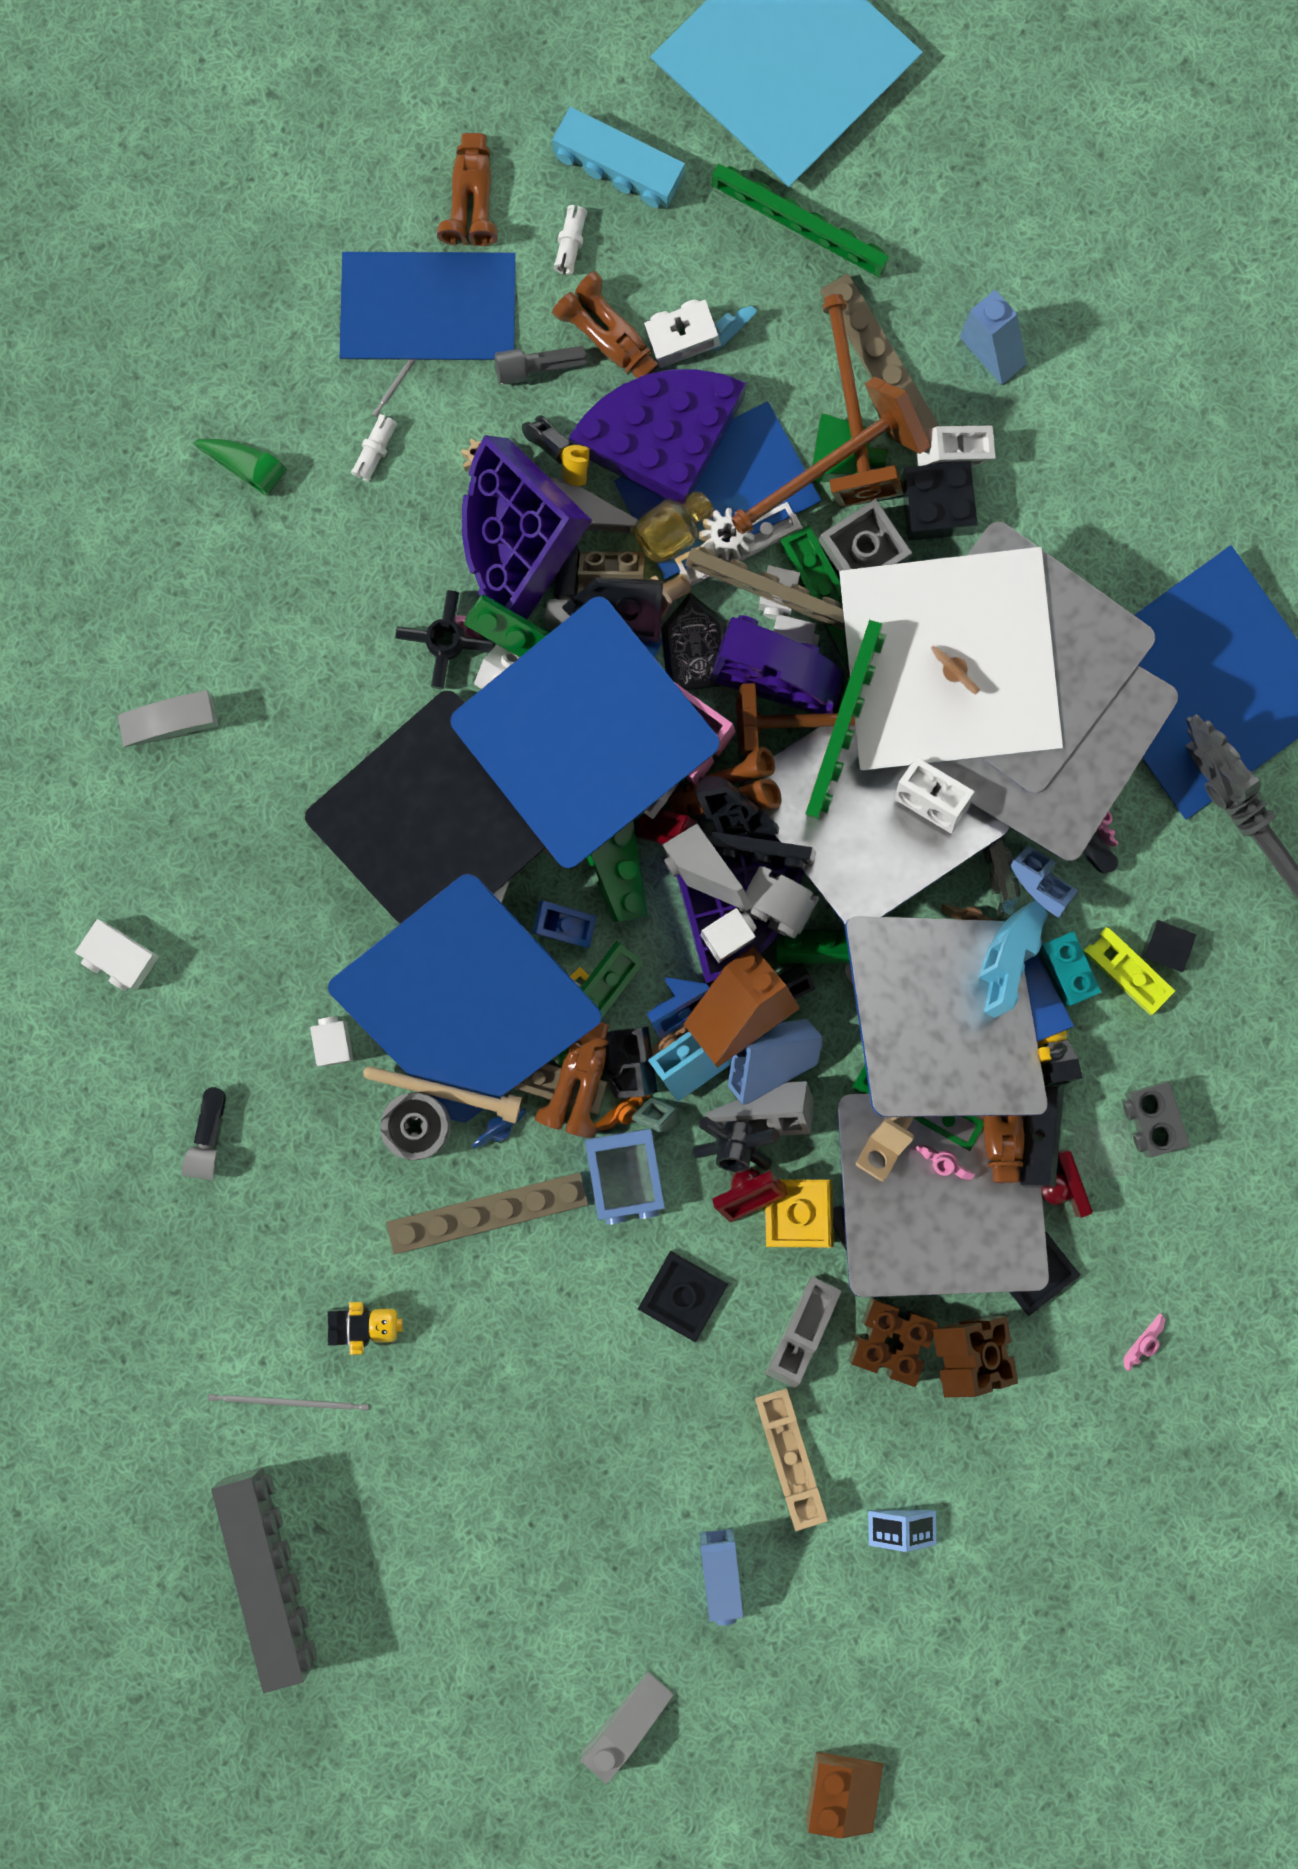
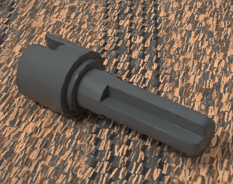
(515, 365)

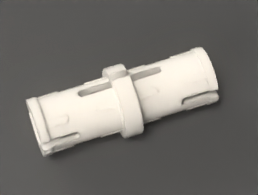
(570, 239)
(374, 448)

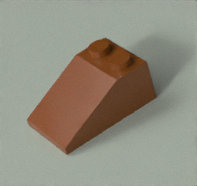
(740, 1007)

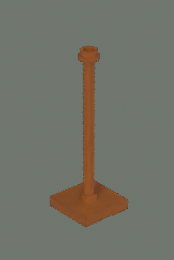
(896, 418)
(867, 483)
(751, 722)

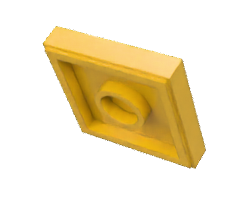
(802, 1216)

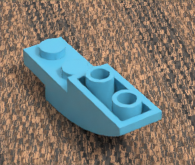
(1004, 960)

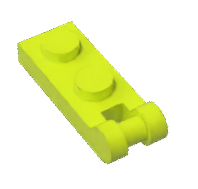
(1129, 972)

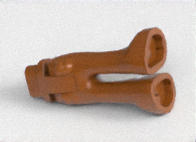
(469, 176)
(620, 342)
(762, 792)
(583, 1062)
(1004, 1147)

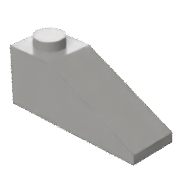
(603, 514)
(703, 868)
(784, 1108)
(625, 1728)

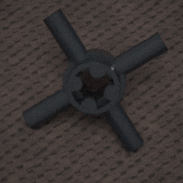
(437, 630)
(735, 1145)

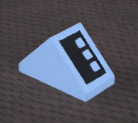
(902, 1529)

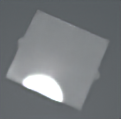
(1102, 1150)

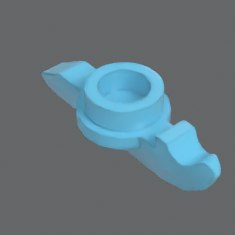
(730, 325)

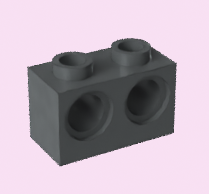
(1164, 1115)

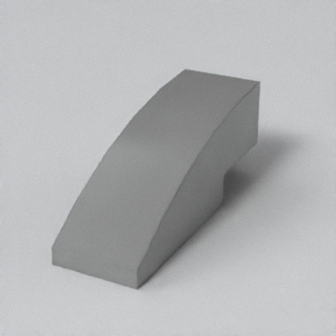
(168, 718)
(803, 1332)

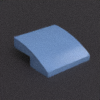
(1035, 875)

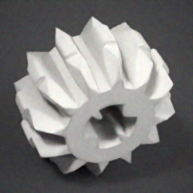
(714, 537)

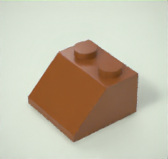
(843, 1796)

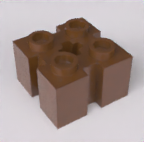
(975, 1356)
(902, 1361)

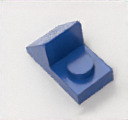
(564, 924)
(673, 1013)

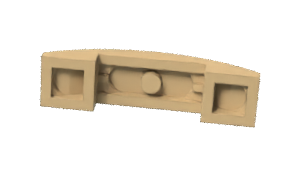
(791, 1459)

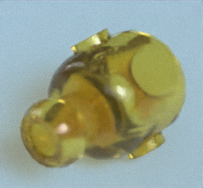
(671, 526)

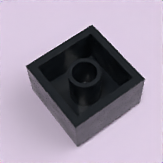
(939, 500)

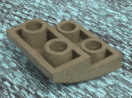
(610, 565)

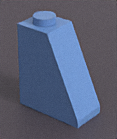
(995, 337)
(774, 1059)
(721, 1576)

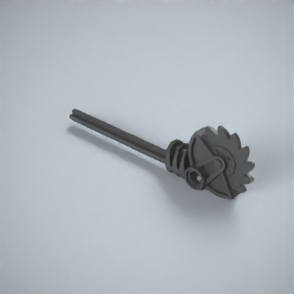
(1237, 792)

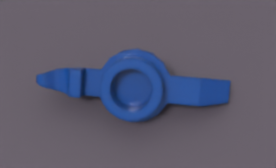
(497, 1130)

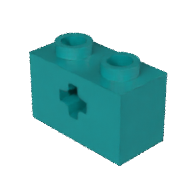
(1069, 969)

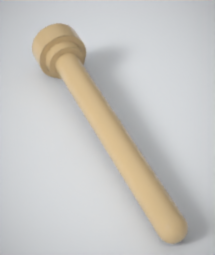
(505, 1107)

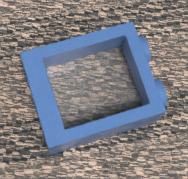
(625, 1178)

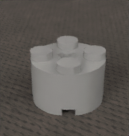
(780, 902)
(396, 1126)

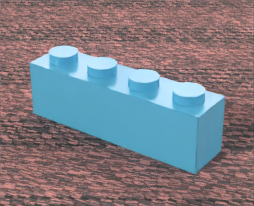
(618, 158)
(685, 1066)

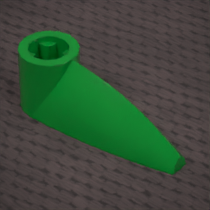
(252, 466)

